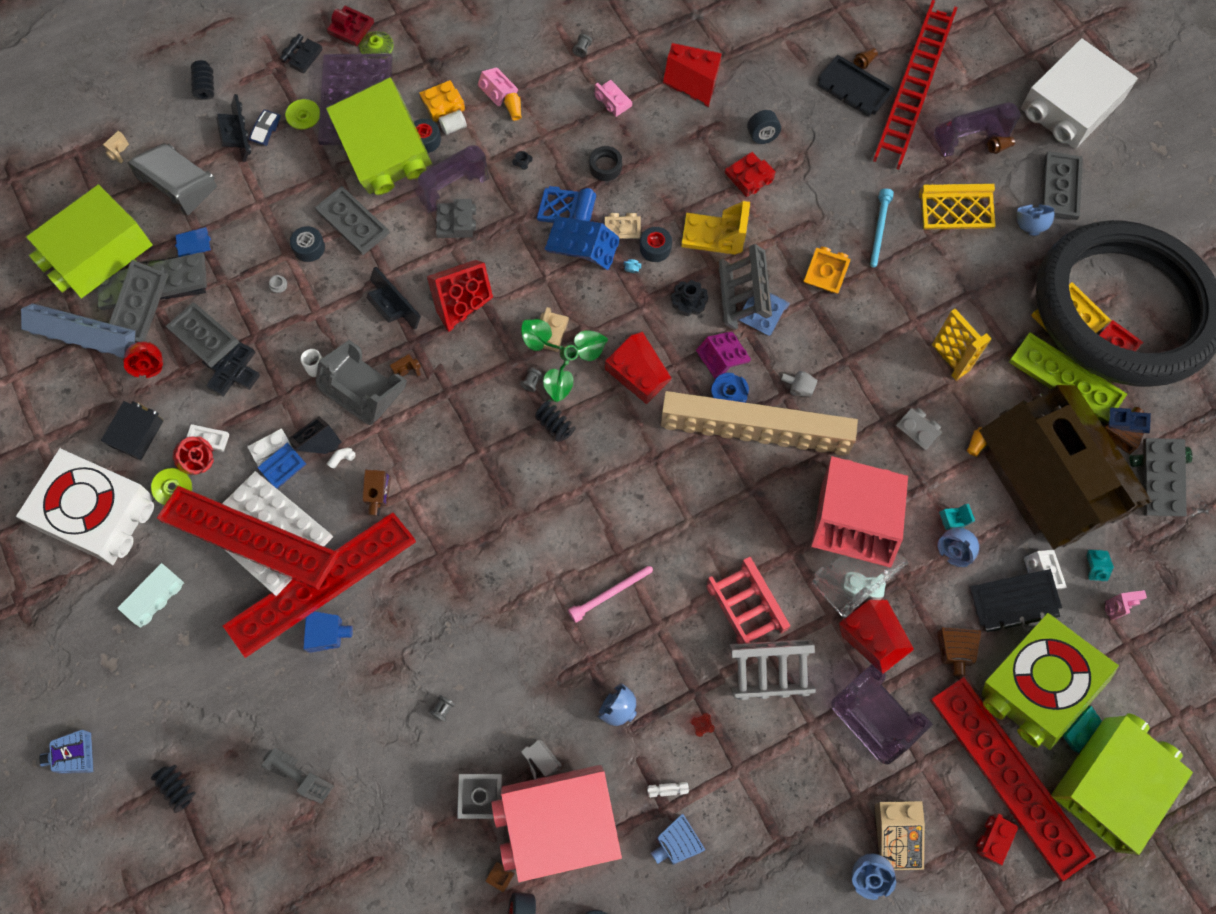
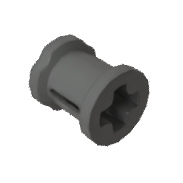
(580, 48)
(531, 379)
(436, 711)

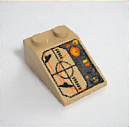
(901, 833)

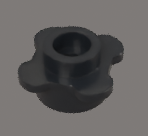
(522, 155)

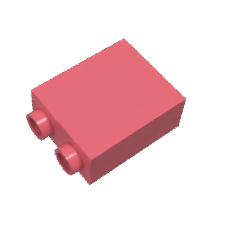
(861, 512)
(557, 823)

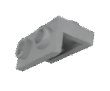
(919, 427)

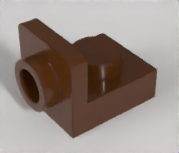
(404, 365)

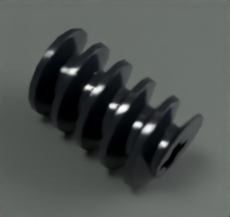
(202, 80)
(553, 421)
(173, 787)

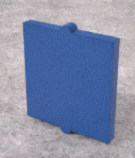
(193, 242)

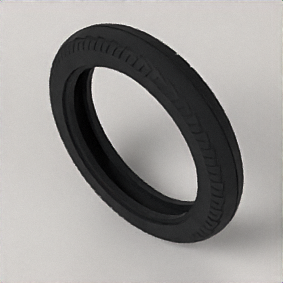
(1096, 353)

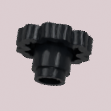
(689, 298)

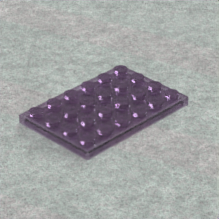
(344, 77)

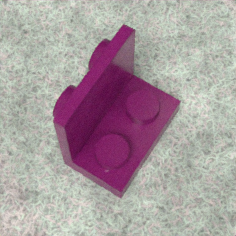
(722, 352)

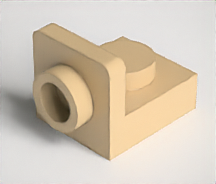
(115, 145)

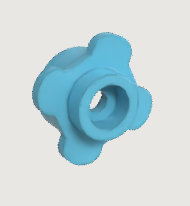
(632, 266)

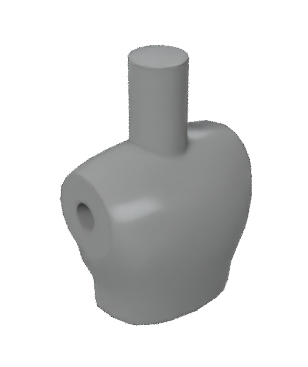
(801, 384)

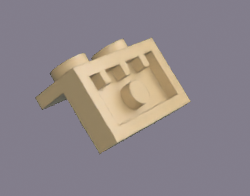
(625, 227)
(558, 326)

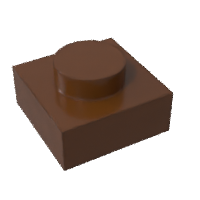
(499, 877)

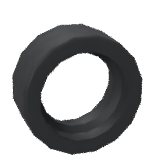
(605, 151)

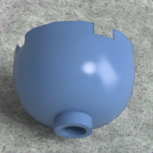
(1035, 219)
(959, 546)
(618, 707)
(873, 876)

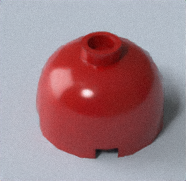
(143, 359)
(193, 455)

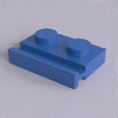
(282, 465)

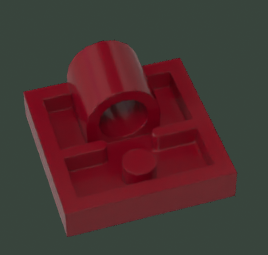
(349, 25)

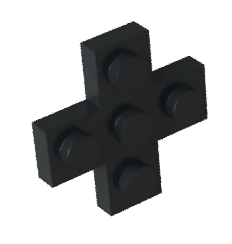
(233, 369)

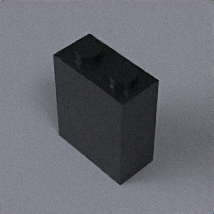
(132, 429)

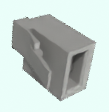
(542, 758)

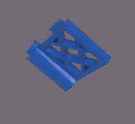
(581, 206)

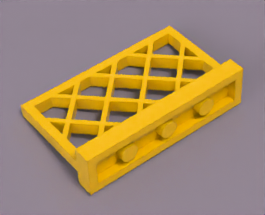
(955, 192)
(969, 354)

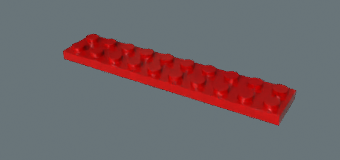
(248, 537)
(296, 600)
(1013, 780)

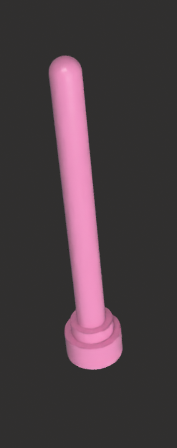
(578, 612)

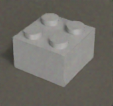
(476, 795)

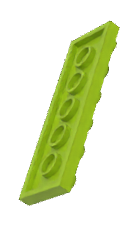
(1055, 368)

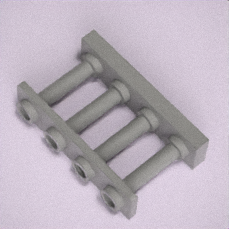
(761, 651)

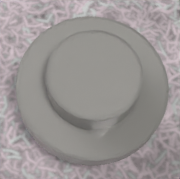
(277, 284)

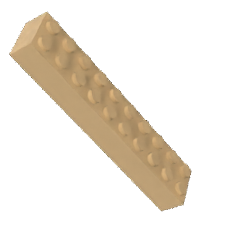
(759, 423)

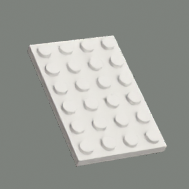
(266, 503)

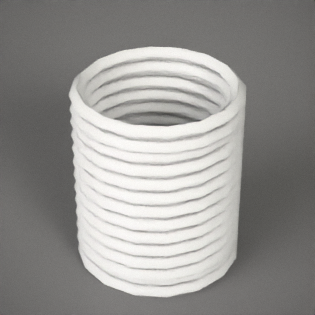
(452, 122)
(308, 357)

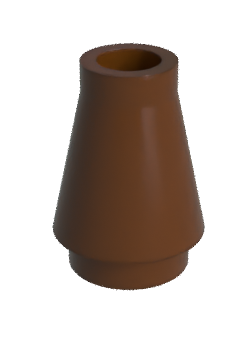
(865, 58)
(998, 144)

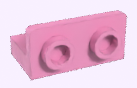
(496, 85)
(612, 97)
(1120, 604)

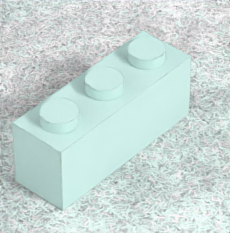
(151, 595)

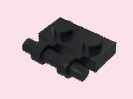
(304, 56)

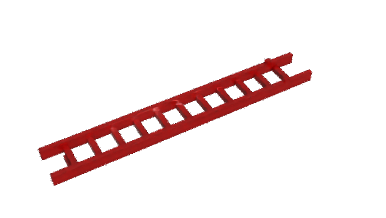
(939, 15)

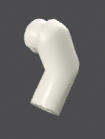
(345, 453)

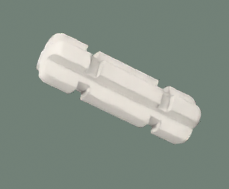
(668, 789)

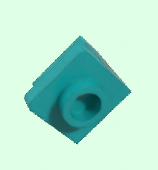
(957, 517)
(1100, 565)

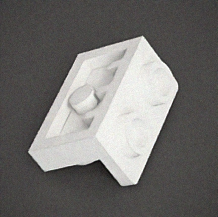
(1045, 560)

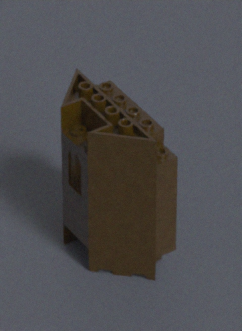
(1050, 488)

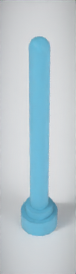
(885, 198)

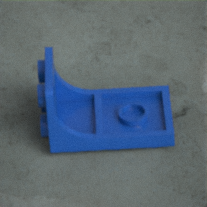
(583, 240)

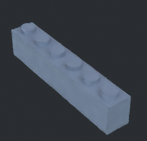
(76, 329)

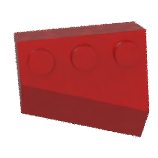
(692, 71)
(459, 291)
(638, 368)
(876, 634)

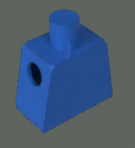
(324, 632)

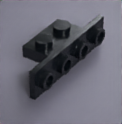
(232, 129)
(390, 301)

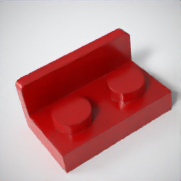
(997, 839)

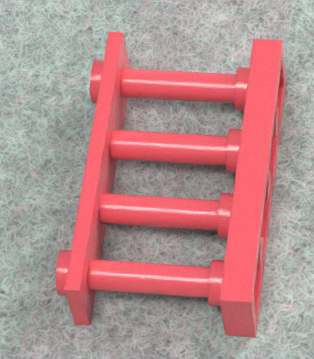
(757, 587)

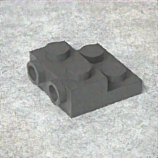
(456, 219)

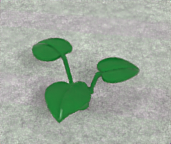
(587, 345)

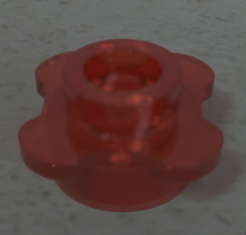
(705, 718)

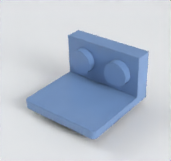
(763, 324)

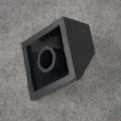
(316, 437)

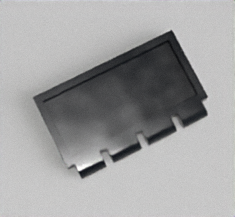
(855, 85)
(1016, 598)

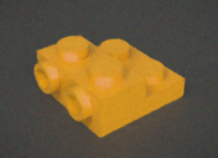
(442, 100)
(827, 269)

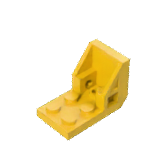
(717, 233)

